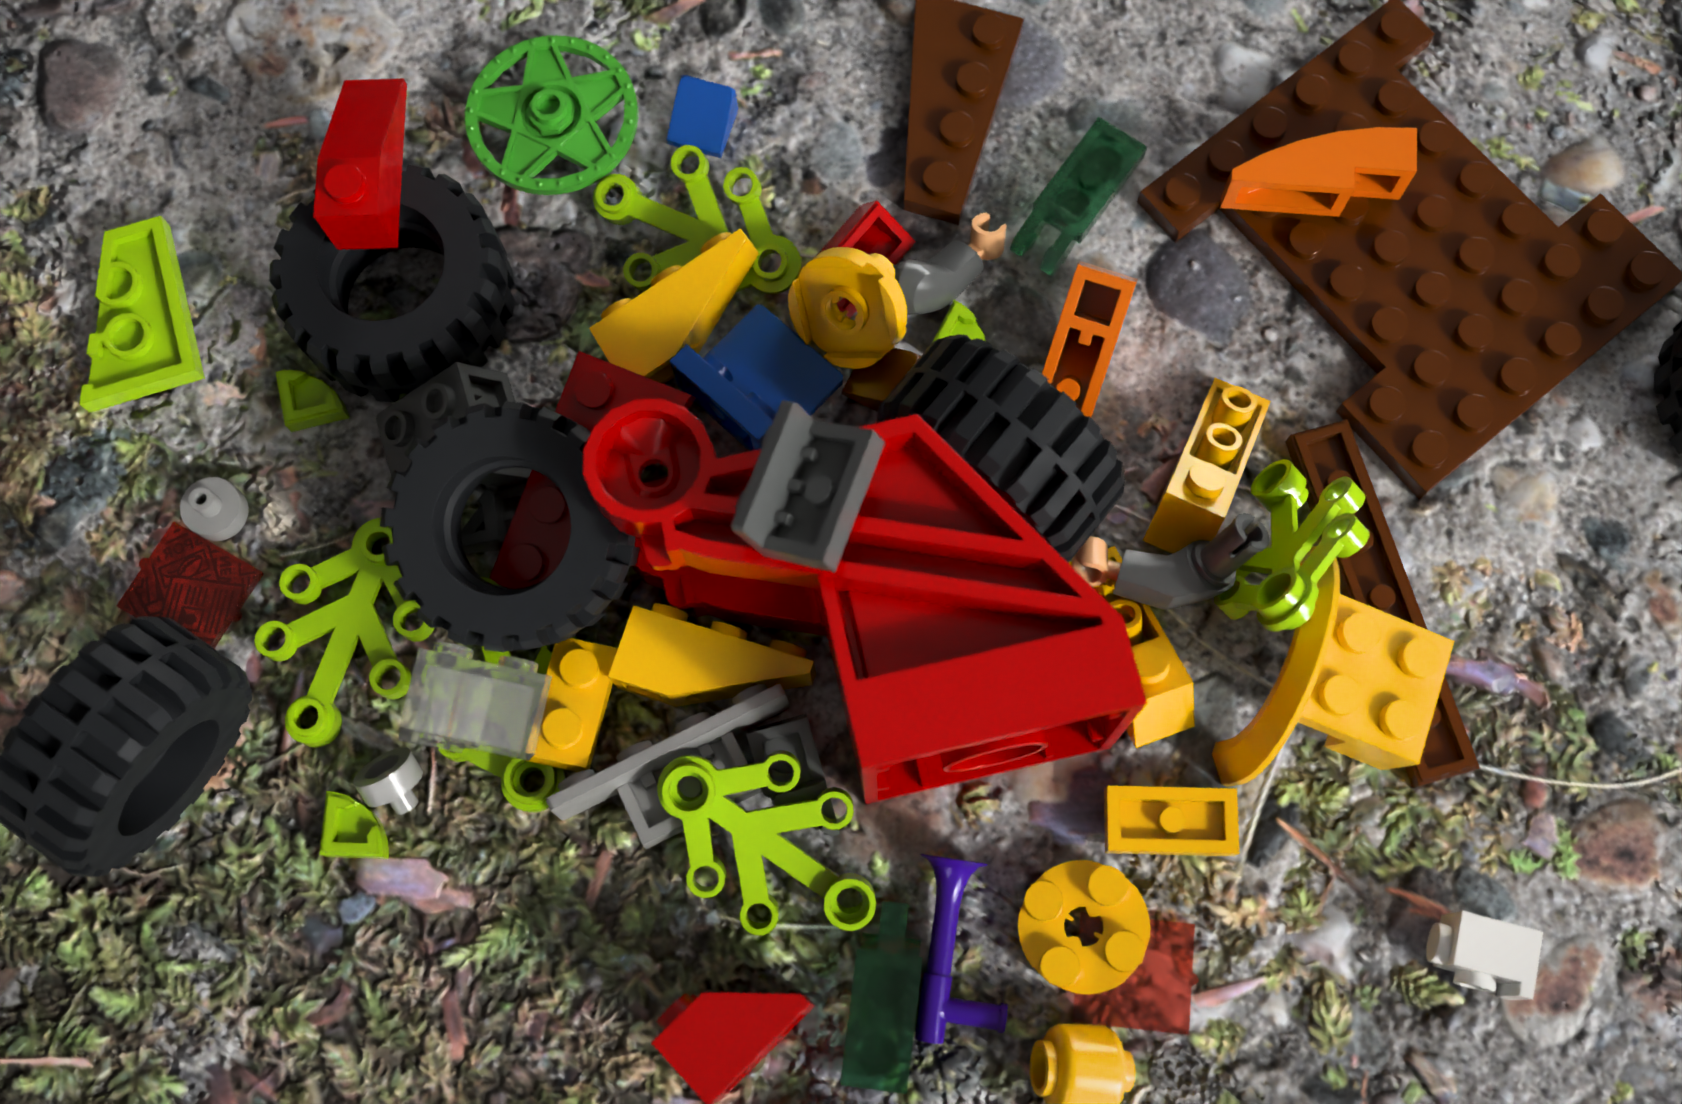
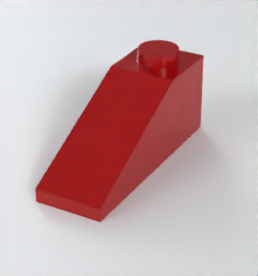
(363, 166)

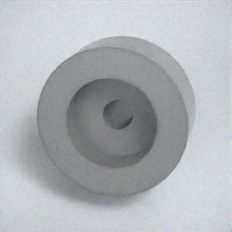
(214, 509)
(390, 780)

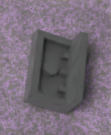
(806, 488)

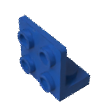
(753, 373)

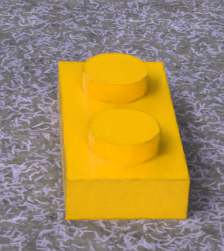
(574, 704)
(1171, 820)

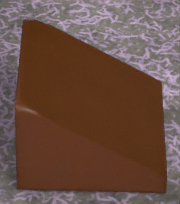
(874, 383)

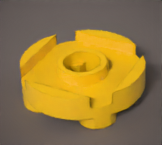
(869, 286)
(1105, 895)

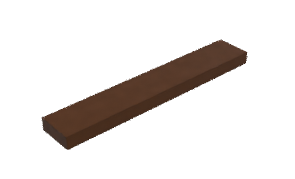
(1380, 581)

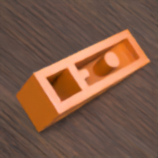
(1088, 333)

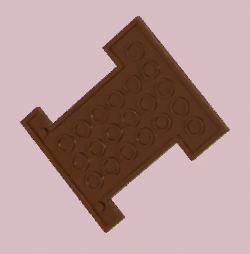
(1450, 291)

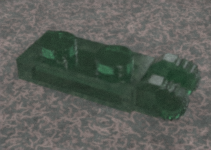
(1080, 191)

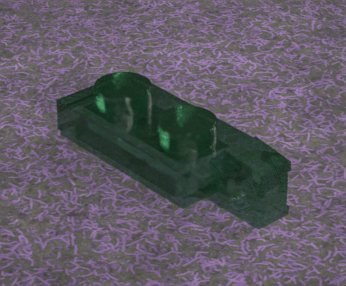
(883, 1006)

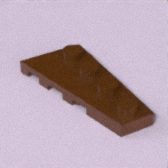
(954, 92)

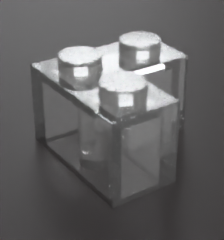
(474, 702)

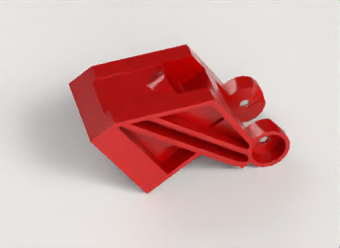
(944, 622)

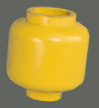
(1081, 1065)

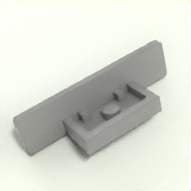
(641, 764)

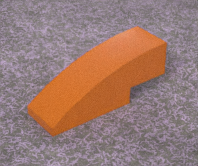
(1325, 171)

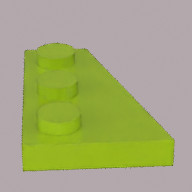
(143, 319)

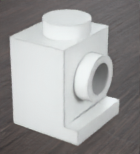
(1486, 953)

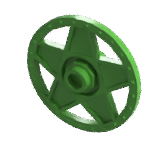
(551, 115)

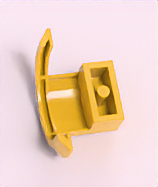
(1352, 677)

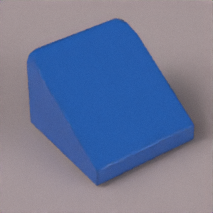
(702, 115)

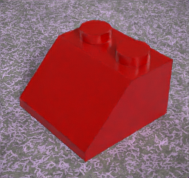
(725, 1035)

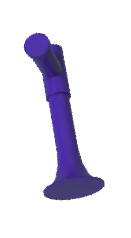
(935, 1003)

